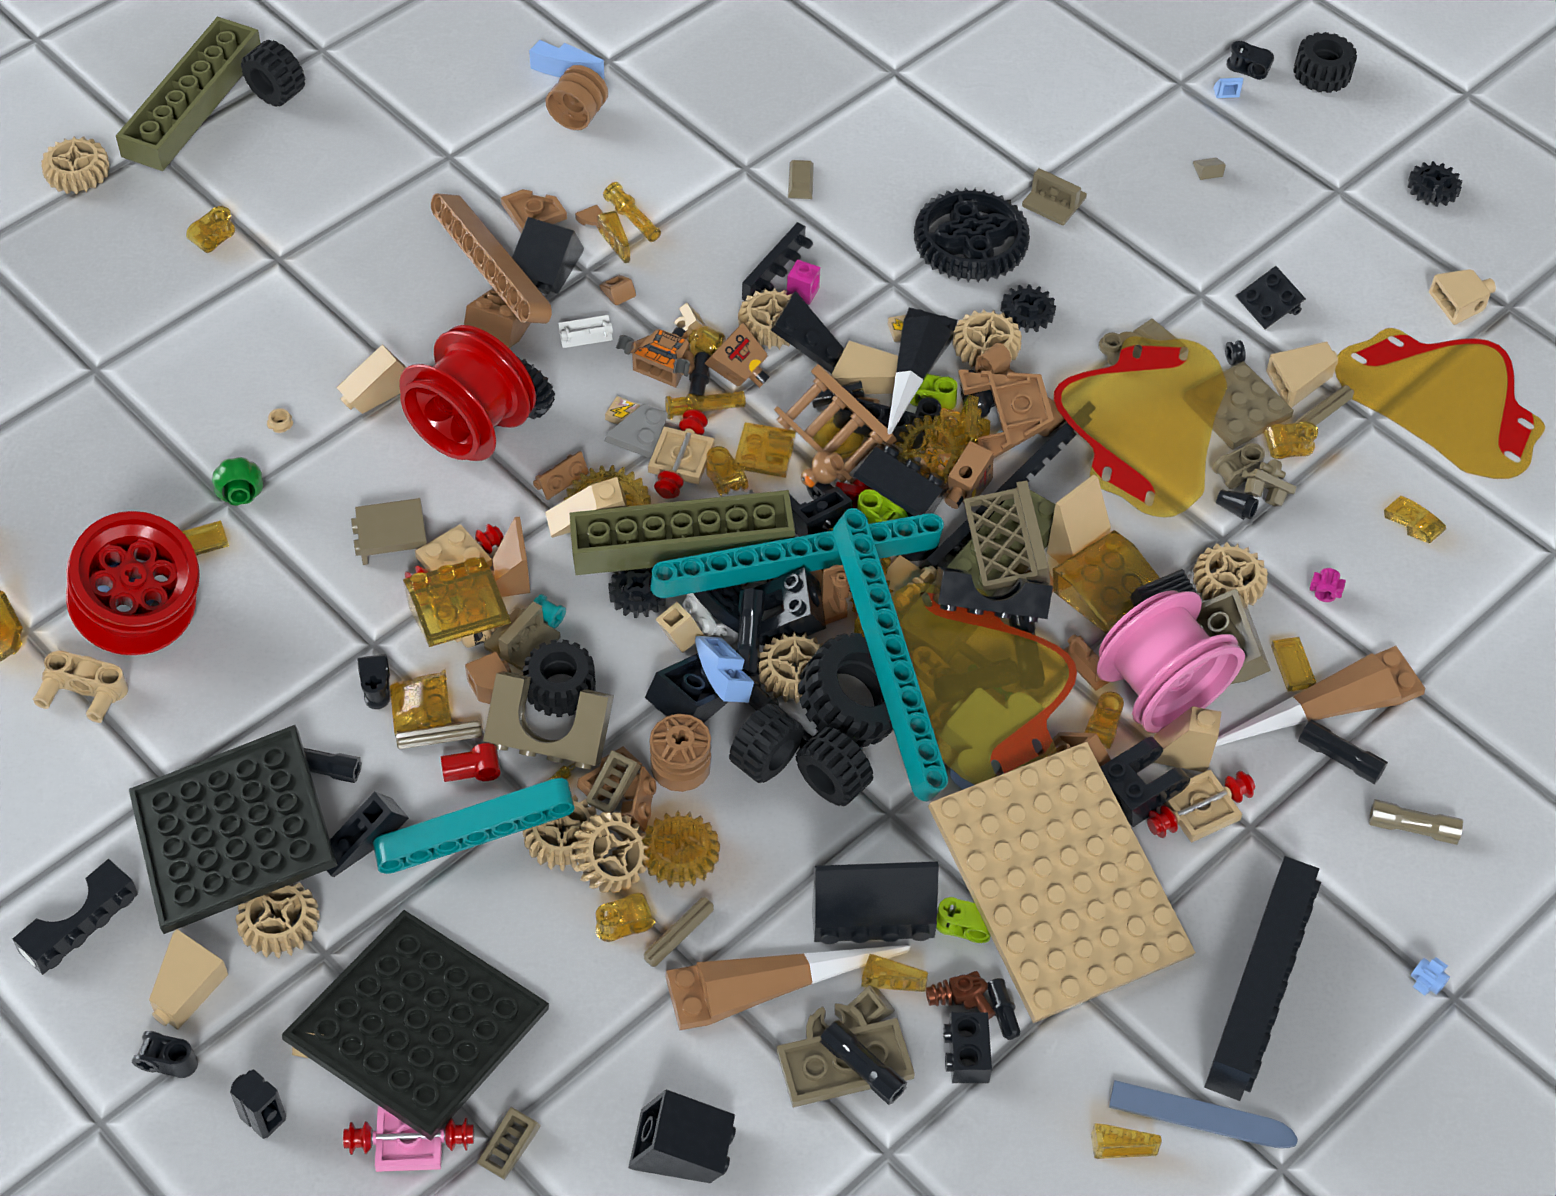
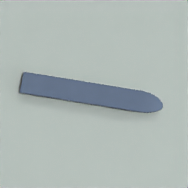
(1201, 1115)

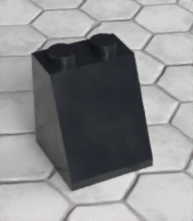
(547, 254)
(682, 1138)

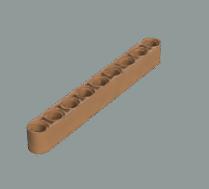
(491, 259)

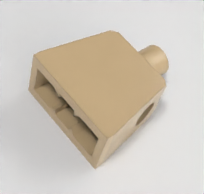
(1461, 294)

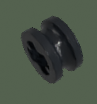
(1235, 352)

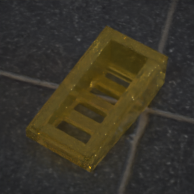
(613, 232)
(893, 975)
(1121, 1142)

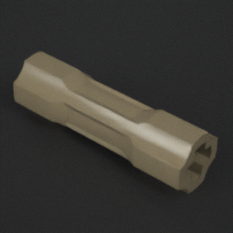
(1438, 826)

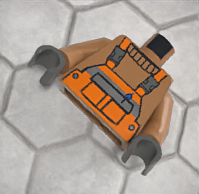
(660, 355)

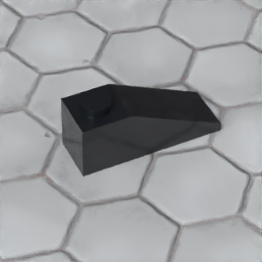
(356, 837)

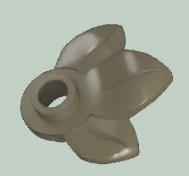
(1112, 343)

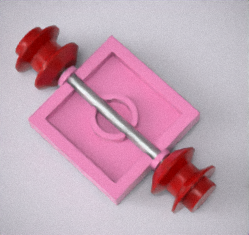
(403, 1147)

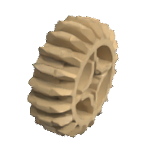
(75, 165)
(757, 316)
(975, 329)
(1232, 570)
(778, 667)
(551, 833)
(623, 870)
(272, 933)

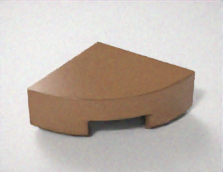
(589, 215)

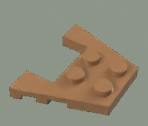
(1019, 404)

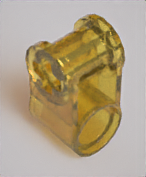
(209, 231)
(1289, 441)
(724, 471)
(1106, 722)
(626, 916)

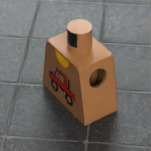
(740, 358)
(969, 475)

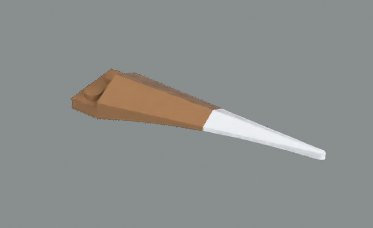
(1364, 685)
(726, 987)

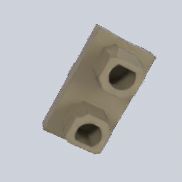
(1268, 479)

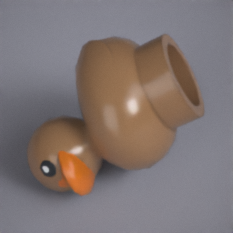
(824, 469)

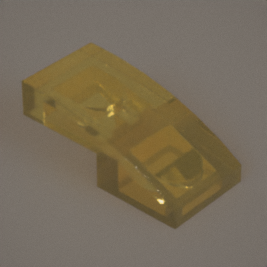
(1418, 520)

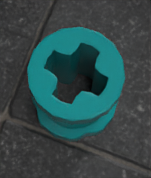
(551, 613)

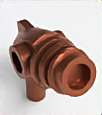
(963, 990)

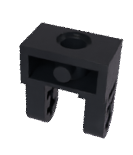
(823, 512)
(802, 606)
(1131, 791)

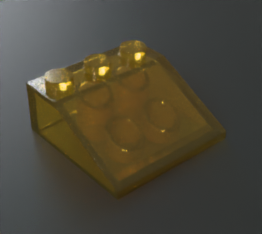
(1103, 579)
(455, 601)

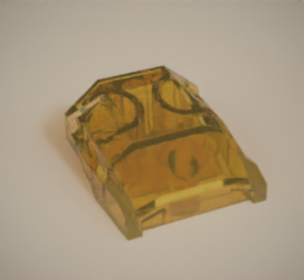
(420, 703)

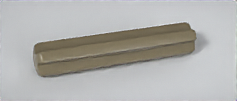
(1328, 406)
(438, 734)
(678, 932)

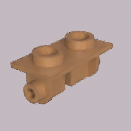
(561, 475)
(835, 588)
(1085, 660)
(641, 792)

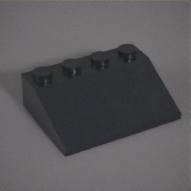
(875, 902)

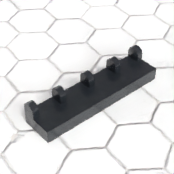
(775, 261)

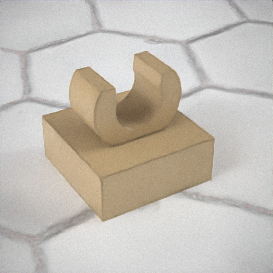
(691, 319)

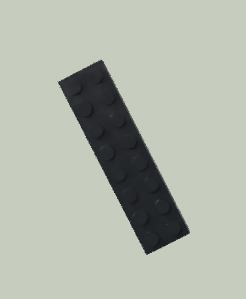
(1264, 980)

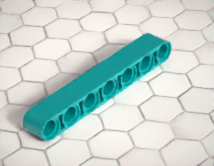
(473, 826)

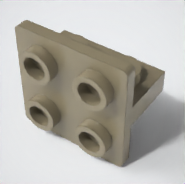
(1053, 197)
(521, 636)

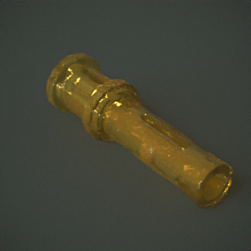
(620, 198)
(679, 405)

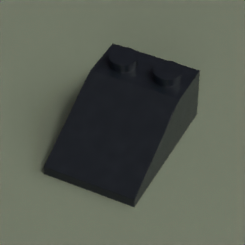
(684, 690)

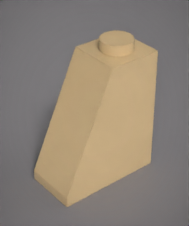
(869, 365)
(1301, 371)
(372, 381)
(1190, 739)
(184, 980)

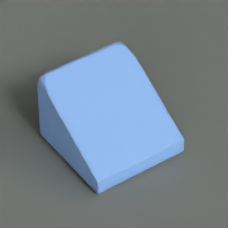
(1228, 87)

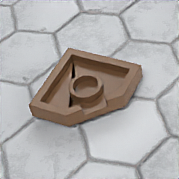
(524, 204)

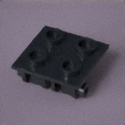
(1271, 298)

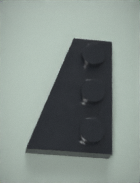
(807, 333)

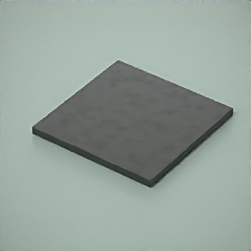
(231, 829)
(416, 1023)

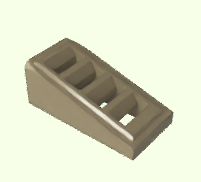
(626, 779)
(517, 1150)

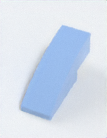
(556, 60)
(724, 669)

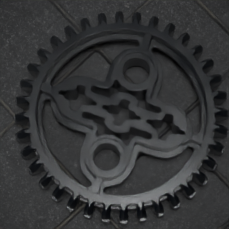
(971, 234)

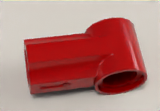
(480, 763)

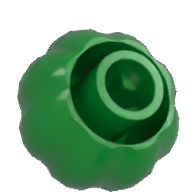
(233, 479)

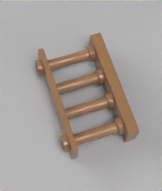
(841, 399)

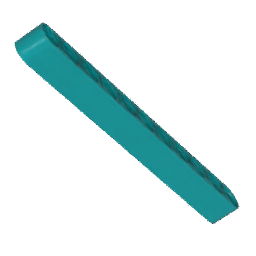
(785, 556)
(890, 656)

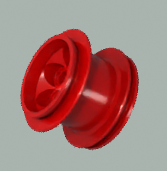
(466, 393)
(144, 549)

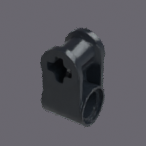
(1252, 61)
(374, 680)
(161, 1051)

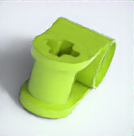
(940, 388)
(878, 508)
(965, 920)

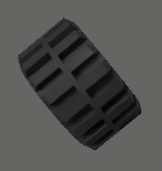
(1325, 62)
(273, 73)
(554, 660)
(766, 743)
(834, 766)

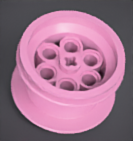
(1168, 658)

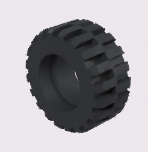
(828, 703)

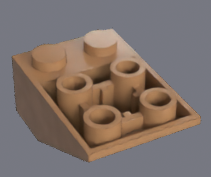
(495, 317)

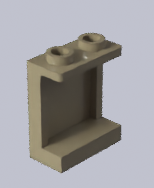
(388, 528)

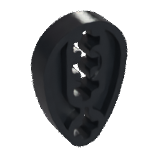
(723, 604)

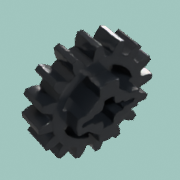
(1434, 184)
(1028, 307)
(636, 592)

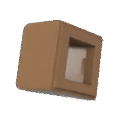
(618, 289)

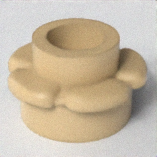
(279, 420)

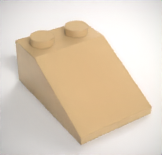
(1078, 520)

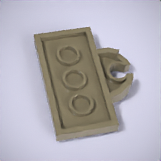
(818, 1075)

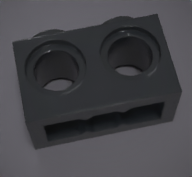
(968, 1047)

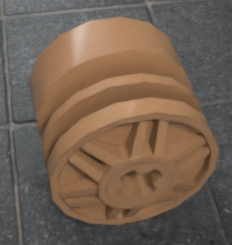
(576, 97)
(680, 752)

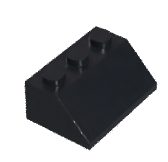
(902, 480)

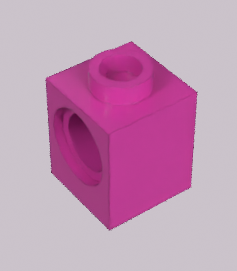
(804, 279)

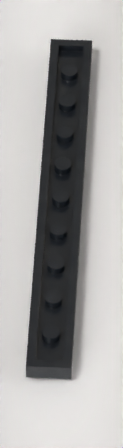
(1033, 466)

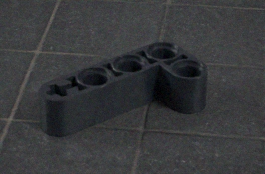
(926, 406)

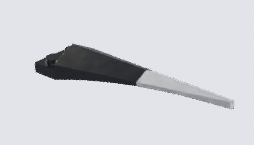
(921, 345)

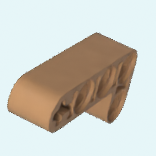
(998, 360)

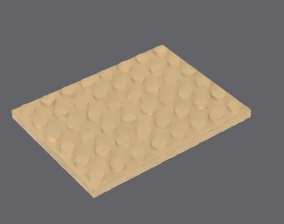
(1060, 881)

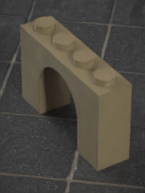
(509, 727)

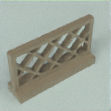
(1028, 526)

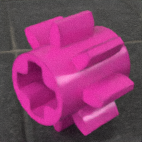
(1327, 585)

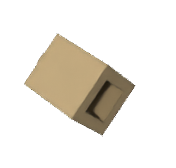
(679, 627)

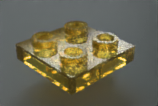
(765, 449)

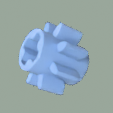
(1430, 976)

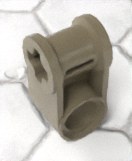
(1232, 465)

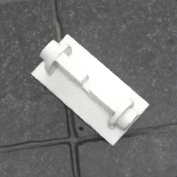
(585, 331)
(706, 622)

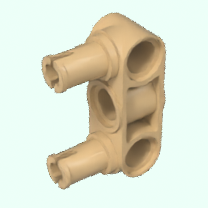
(85, 677)

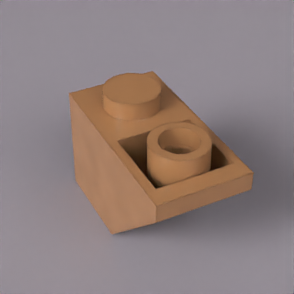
(482, 675)

